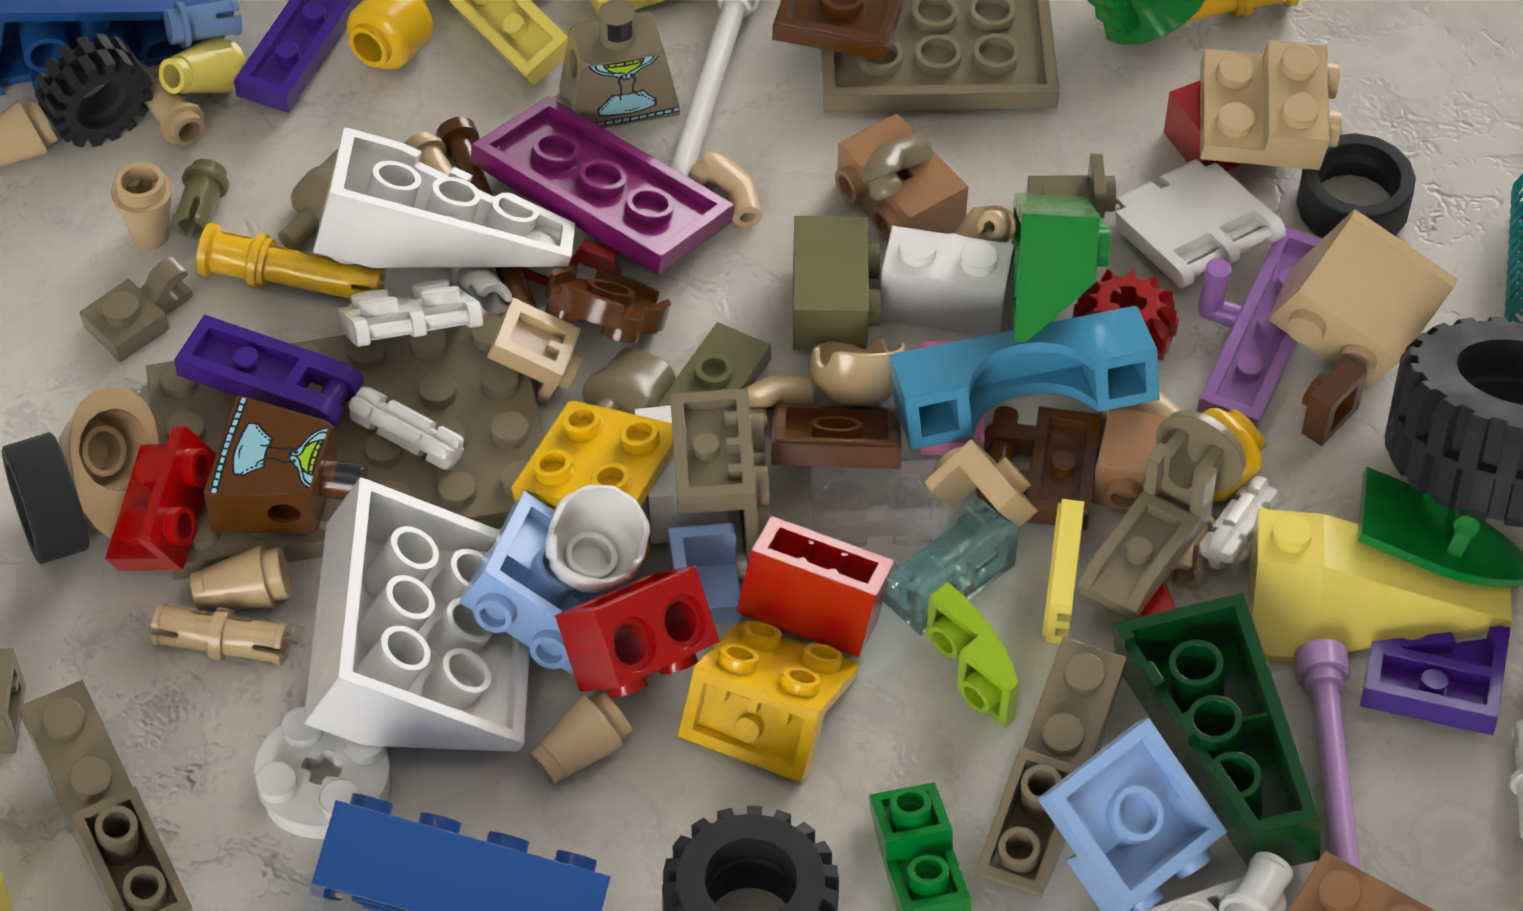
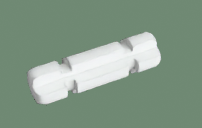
(406, 428)
(1237, 523)

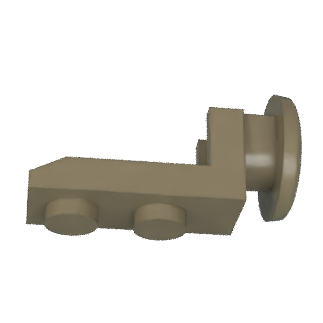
(1181, 474)

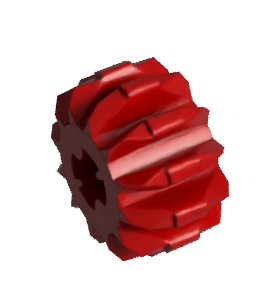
(1127, 291)

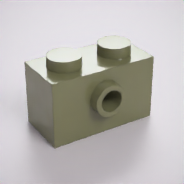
(833, 281)

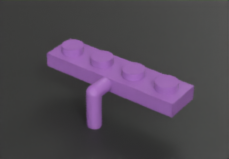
(1256, 348)

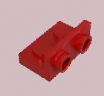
(162, 504)

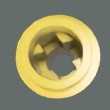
(203, 68)

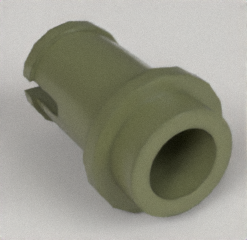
(204, 185)

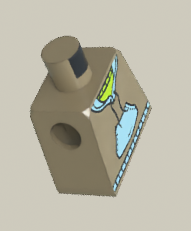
(617, 68)

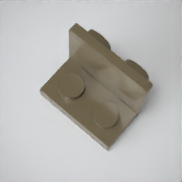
(721, 457)

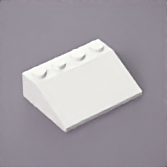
(393, 642)

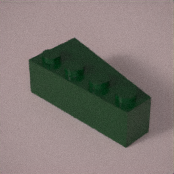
(1223, 719)

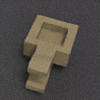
(134, 315)

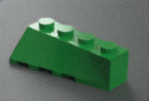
(1054, 257)

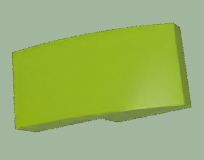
(984, 669)

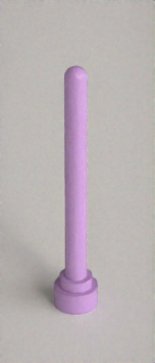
(1323, 670)

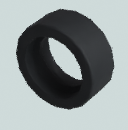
(1361, 157)
(45, 497)

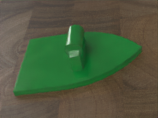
(1434, 537)

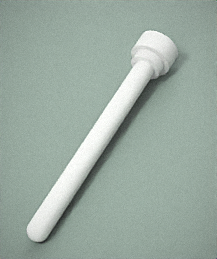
(710, 82)

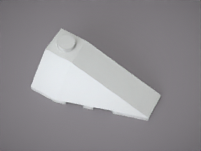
(404, 214)

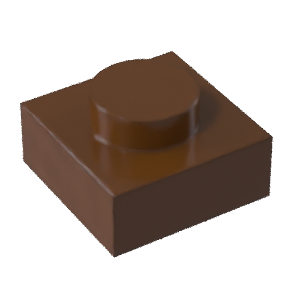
(1332, 400)

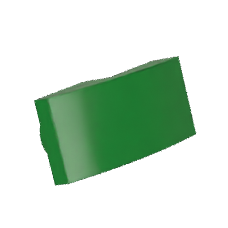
(918, 850)

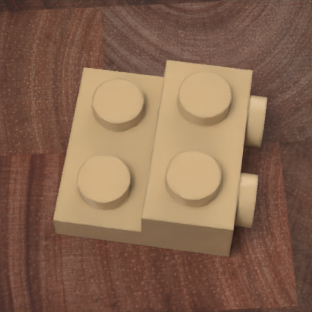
(1269, 105)

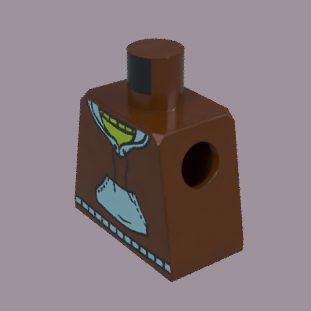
(275, 471)

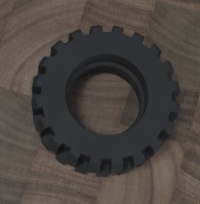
(1461, 417)

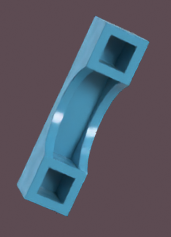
(1092, 358)

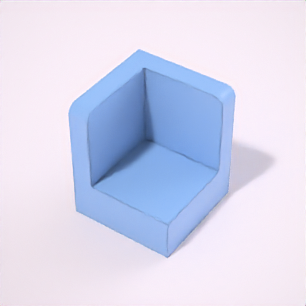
(714, 555)

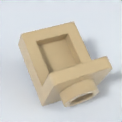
(972, 467)

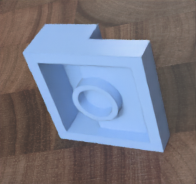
(518, 589)
(1132, 820)

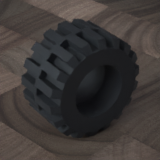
(750, 853)

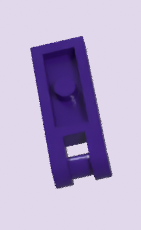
(267, 370)

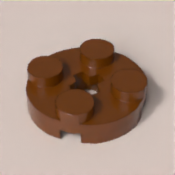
(609, 300)

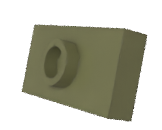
(721, 362)

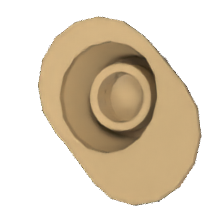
(103, 448)

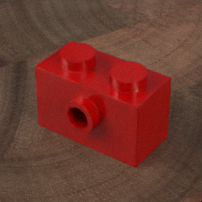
(814, 586)

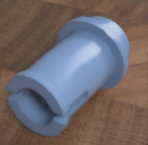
(201, 21)

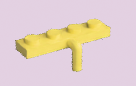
(517, 33)

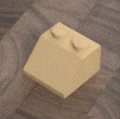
(1360, 296)

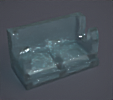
(966, 557)

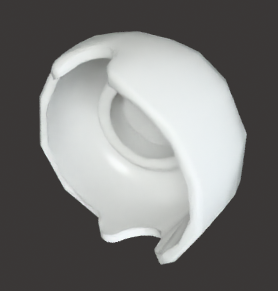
(597, 538)

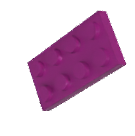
(602, 184)

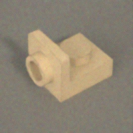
(537, 347)

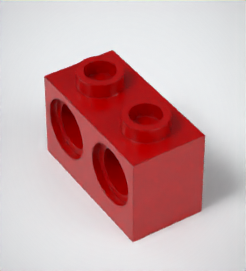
(654, 626)

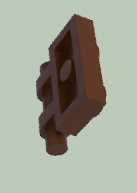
(1061, 452)

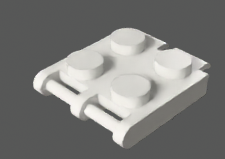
(1194, 219)
(429, 308)

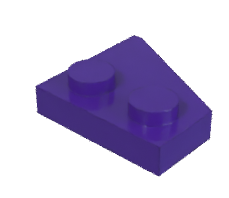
(1439, 679)

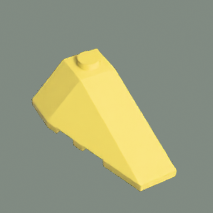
(1322, 583)

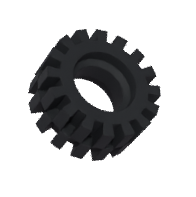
(78, 73)

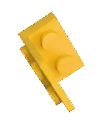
(597, 449)
(764, 697)

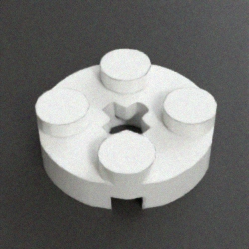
(287, 784)

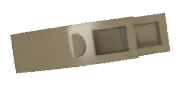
(1062, 736)
(101, 803)

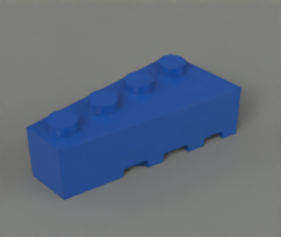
(38, 28)
(432, 867)

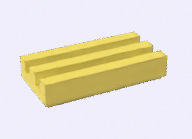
(1063, 570)

